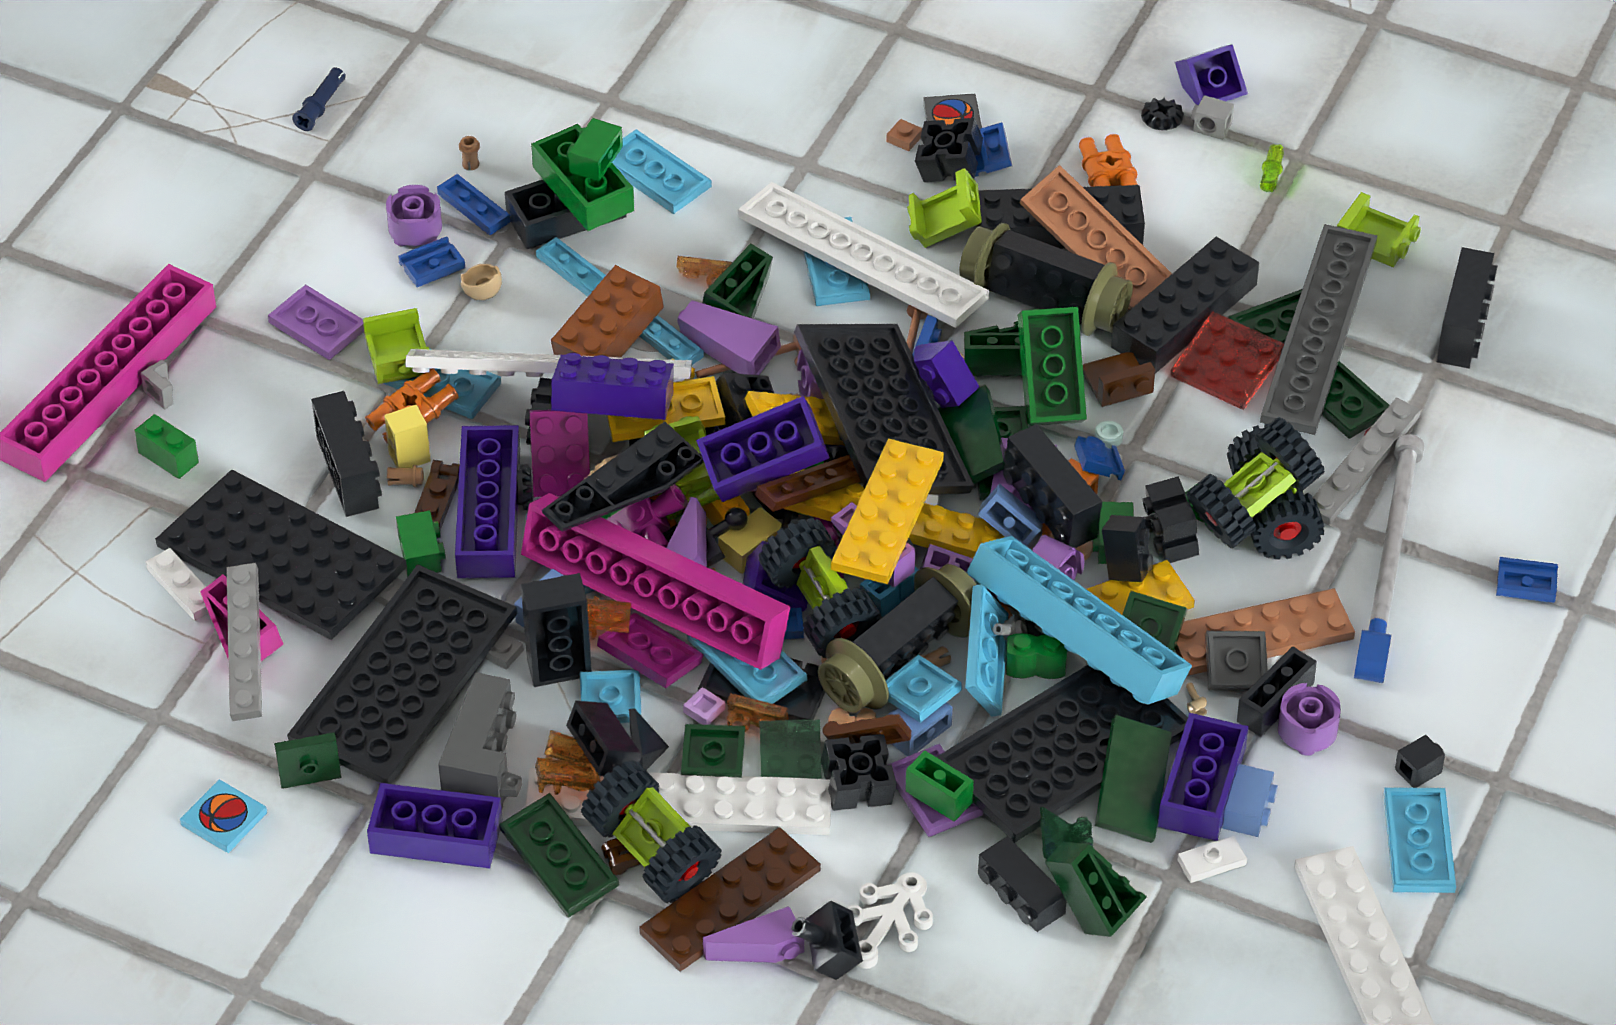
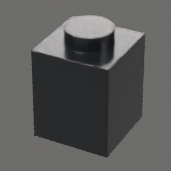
(1420, 761)

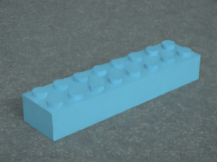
(1079, 620)

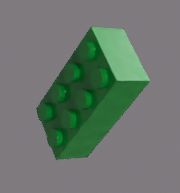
(587, 199)
(1052, 366)

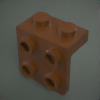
(1119, 378)

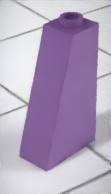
(730, 338)

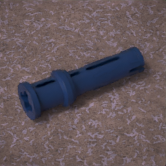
(315, 105)

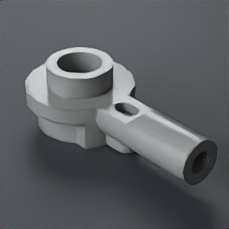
(1011, 626)

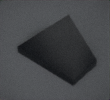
(645, 739)

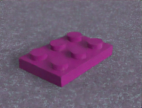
(558, 451)
(651, 651)

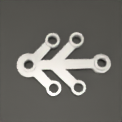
(891, 914)

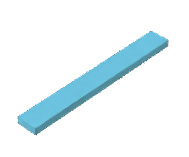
(587, 277)

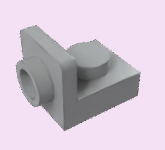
(157, 384)

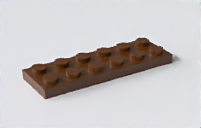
(730, 897)

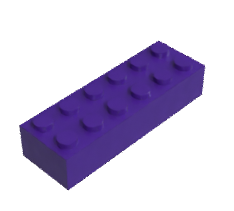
(487, 502)

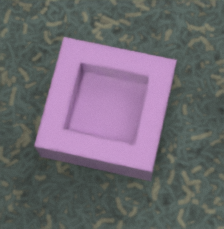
(704, 706)

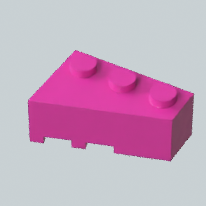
(216, 603)

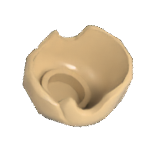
(481, 281)

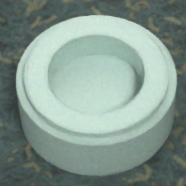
(1110, 433)

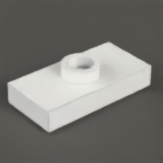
(1212, 859)

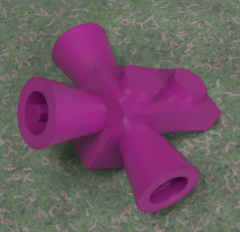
(649, 516)

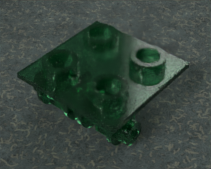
(790, 749)
(1057, 830)

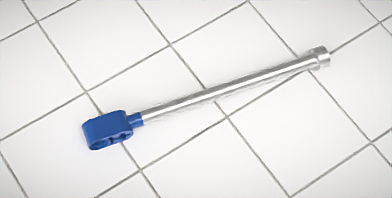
(1375, 642)

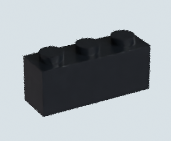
(1261, 703)
(601, 736)
(1021, 884)

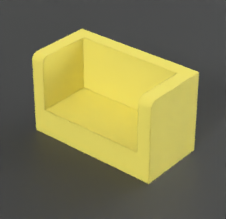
(407, 437)
(740, 543)

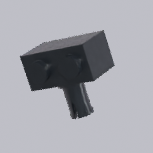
(1127, 548)
(831, 939)

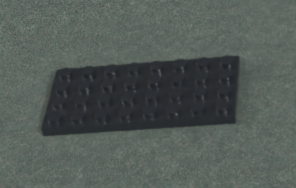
(878, 396)
(303, 559)
(405, 672)
(1051, 749)

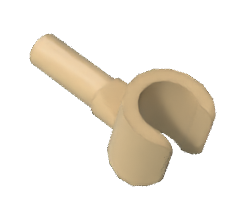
(1198, 703)

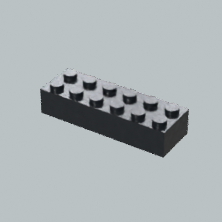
(1004, 207)
(1181, 304)

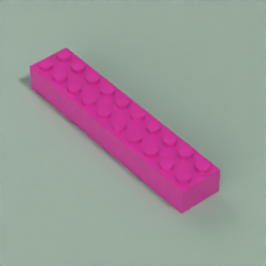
(105, 372)
(661, 584)

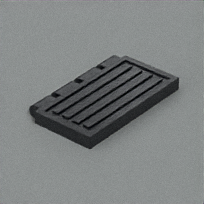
(800, 702)

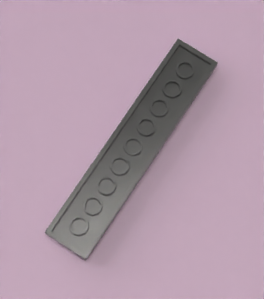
(1319, 328)

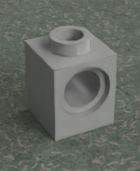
(1212, 117)

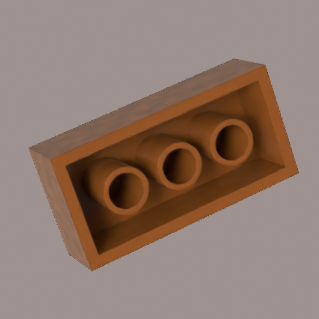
(610, 316)

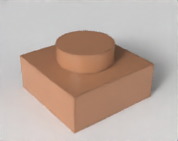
(904, 135)

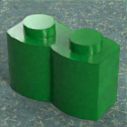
(1035, 656)

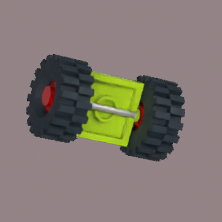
(1282, 463)
(1288, 521)
(803, 558)
(635, 813)

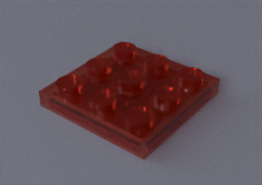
(1227, 360)

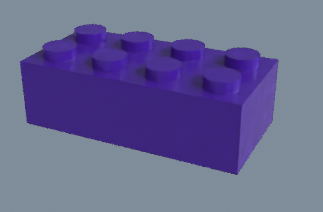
(612, 386)
(762, 448)
(1202, 776)
(434, 825)

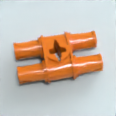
(1107, 167)
(411, 395)

